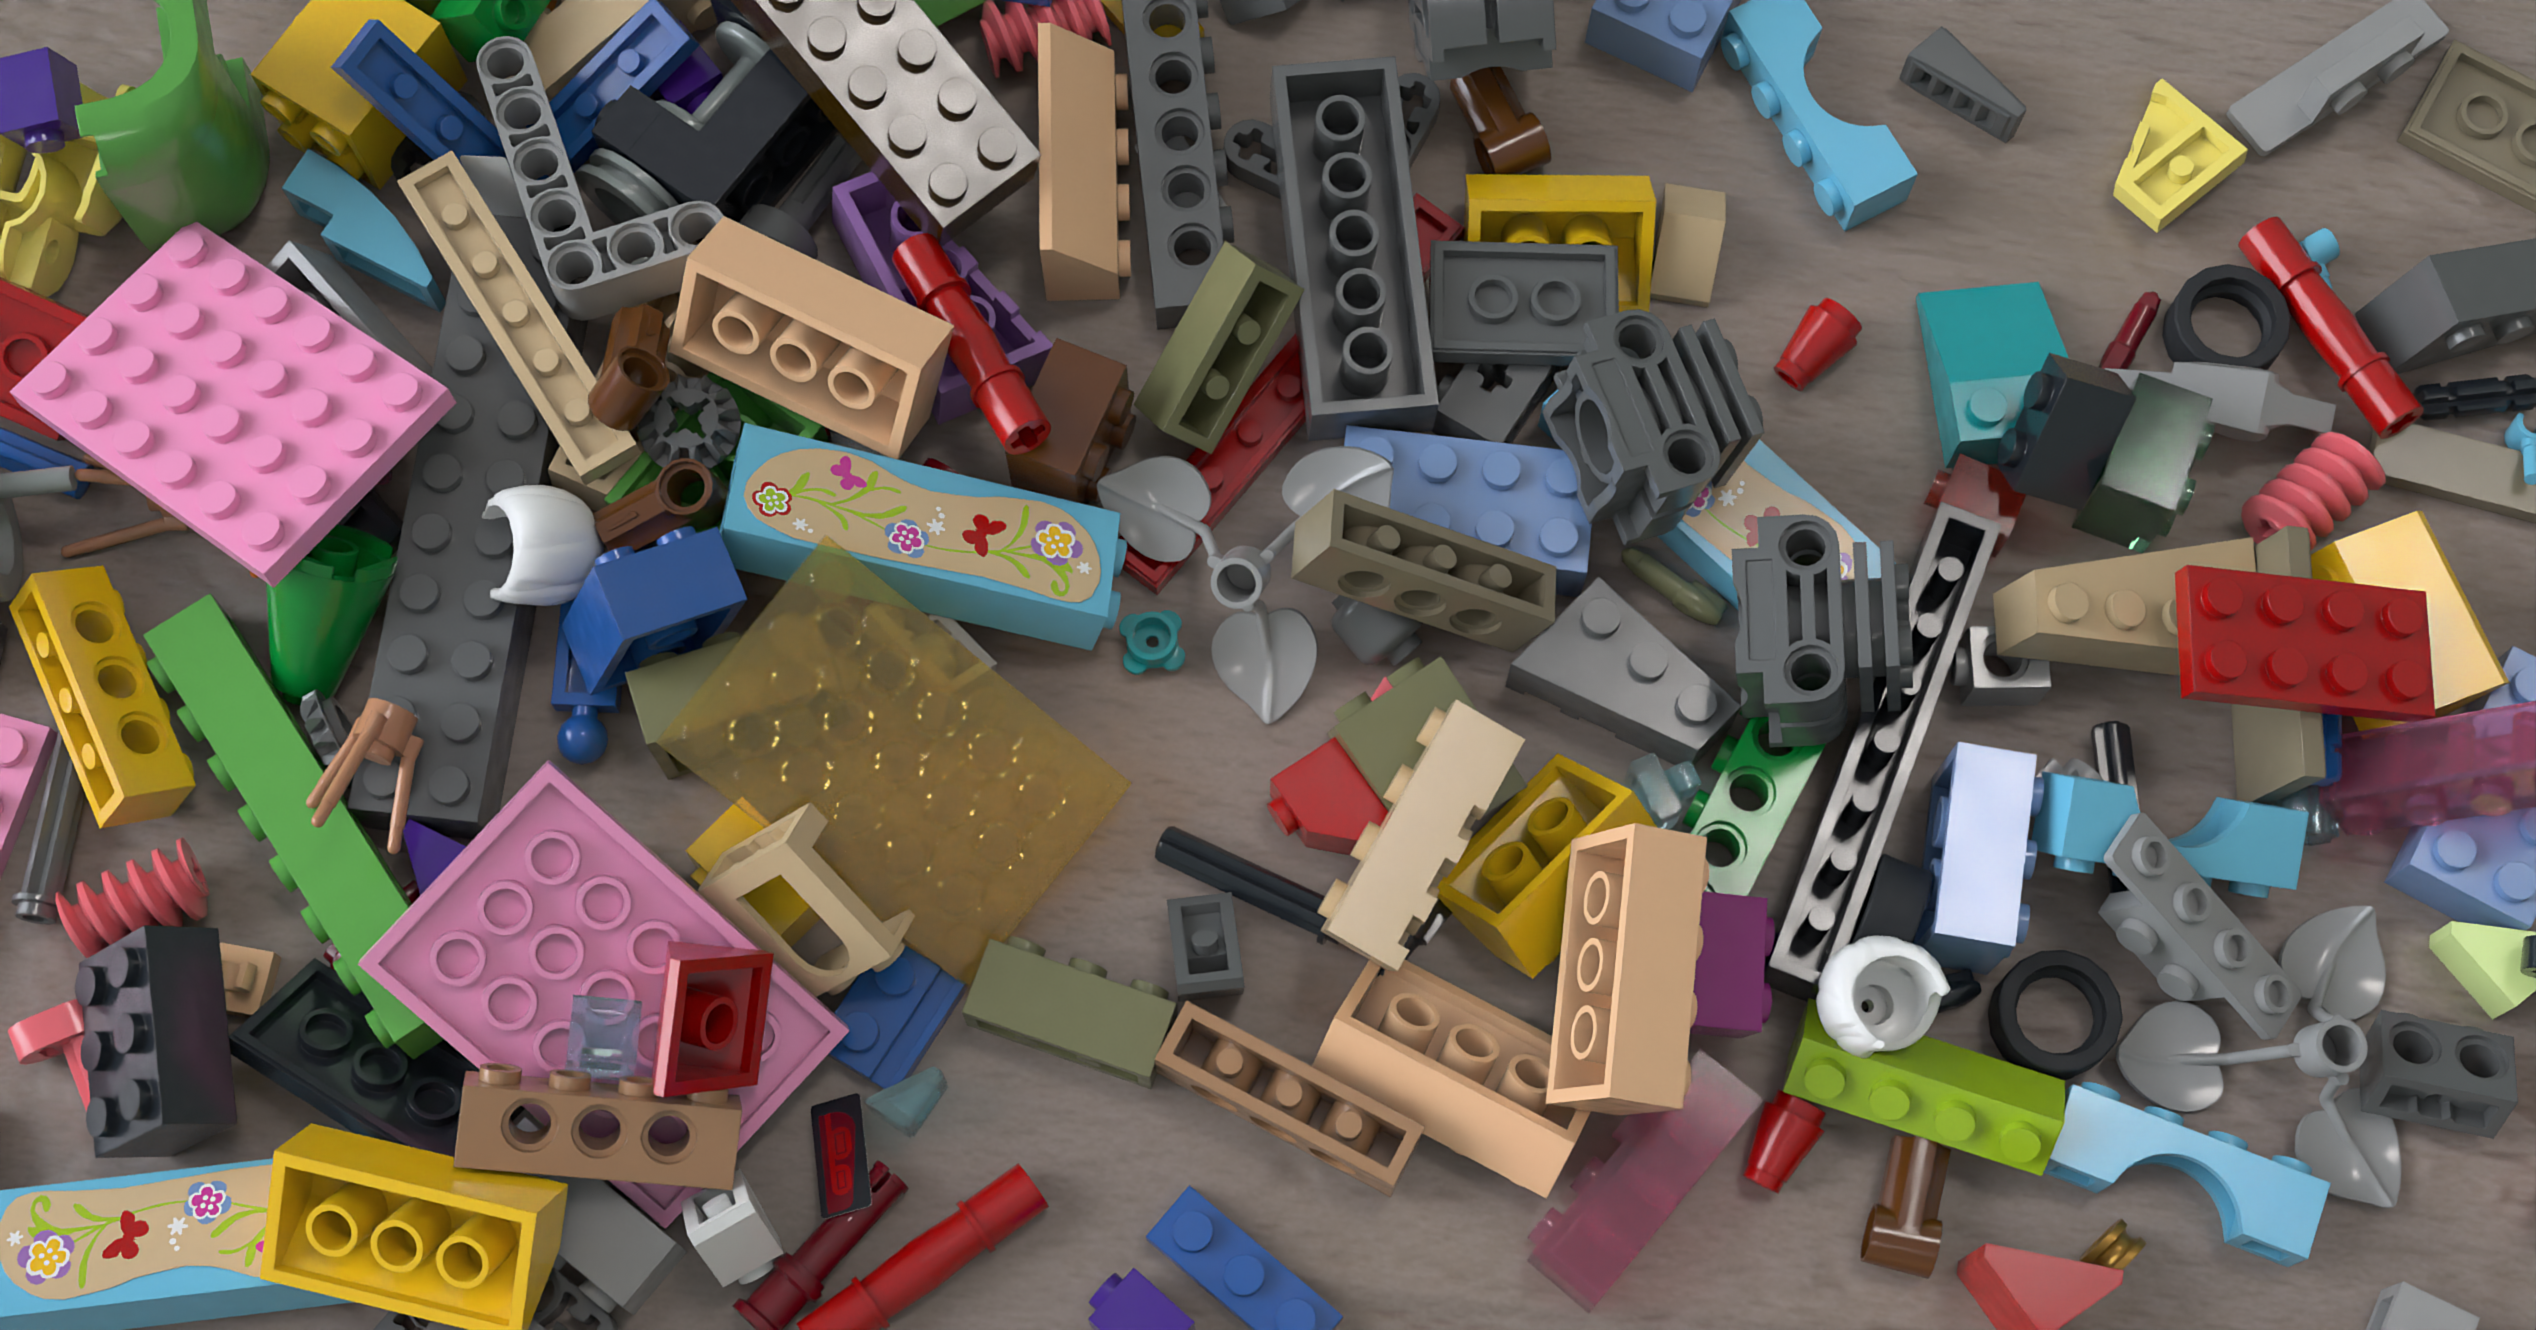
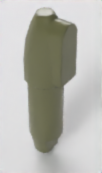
(1688, 597)

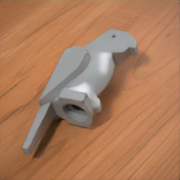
(2245, 399)

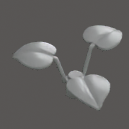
(1260, 653)
(2341, 969)

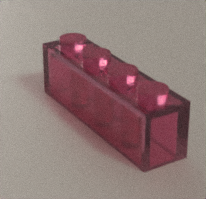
(2435, 770)
(1639, 1184)

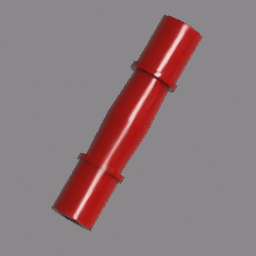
(2331, 328)
(974, 348)
(932, 1256)

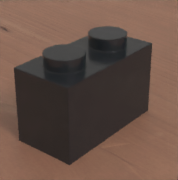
(2064, 431)

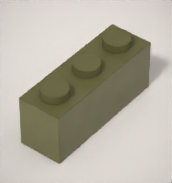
(1218, 347)
(1070, 1010)

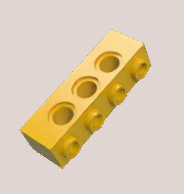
(102, 695)

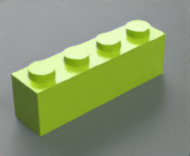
(1933, 1094)

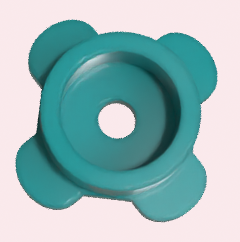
(1139, 629)

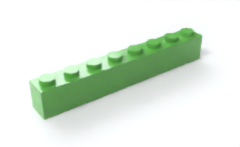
(275, 770)

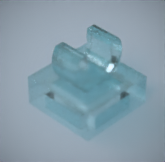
(1660, 789)

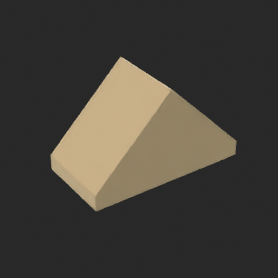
(1688, 244)

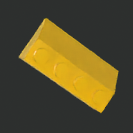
(410, 1230)

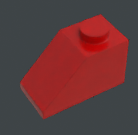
(1324, 800)

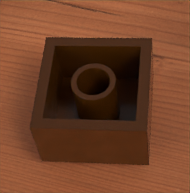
(1088, 416)

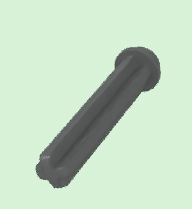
(52, 840)

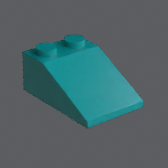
(1979, 361)

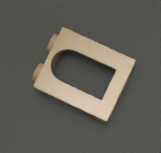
(788, 851)

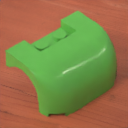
(185, 139)

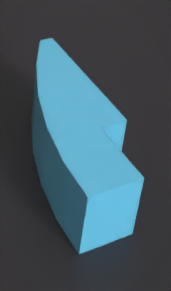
(360, 228)

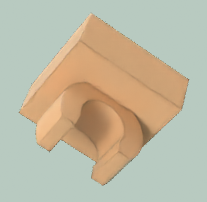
(247, 978)

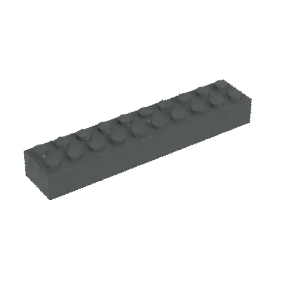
(443, 639)

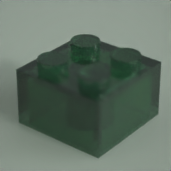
(2149, 466)

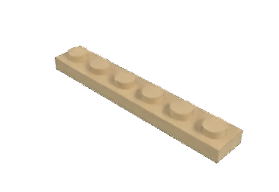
(515, 314)

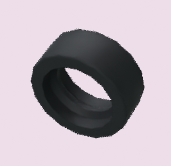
(2247, 289)
(1893, 901)
(2088, 979)

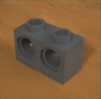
(2438, 1074)

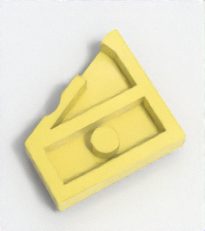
(2174, 158)

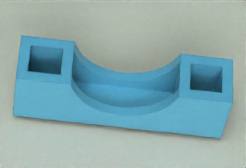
(1852, 166)
(2234, 842)
(2262, 1202)

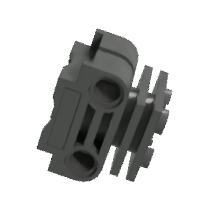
(1481, 34)
(1651, 420)
(1813, 630)

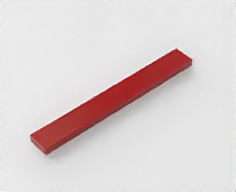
(1267, 420)

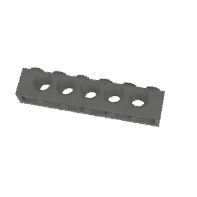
(1171, 171)

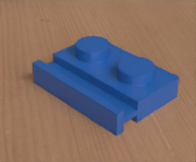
(895, 1017)

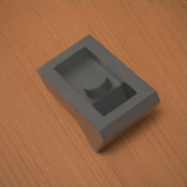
(1205, 947)

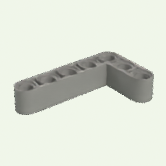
(557, 202)

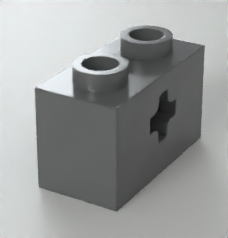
(1496, 416)

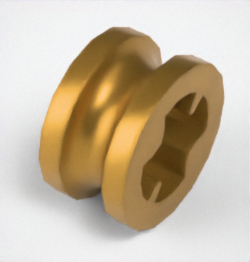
(2114, 1247)

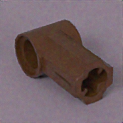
(1503, 134)
(632, 368)
(657, 509)
(1904, 1224)

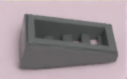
(1960, 83)

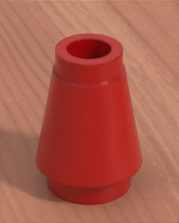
(1817, 343)
(1782, 1140)

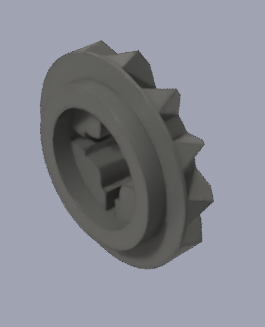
(718, 421)
(325, 724)

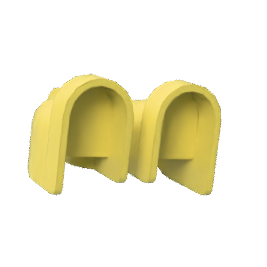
(54, 205)

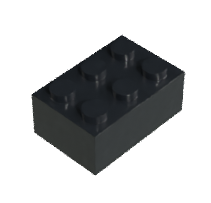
(156, 1042)

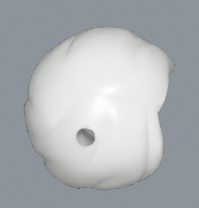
(551, 544)
(1897, 983)

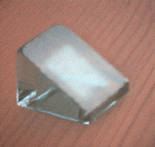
(603, 1036)
(909, 1101)

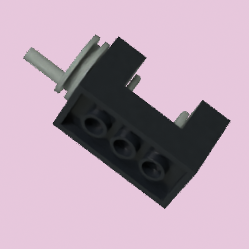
(733, 151)

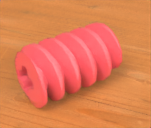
(1017, 30)
(2315, 489)
(140, 901)

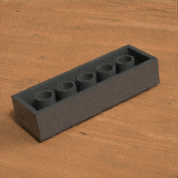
(1353, 247)

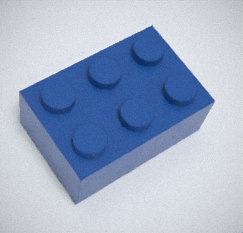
(651, 604)

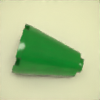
(325, 610)

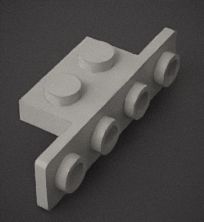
(2337, 74)
(2189, 932)

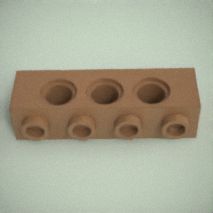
(1288, 1098)
(561, 1148)

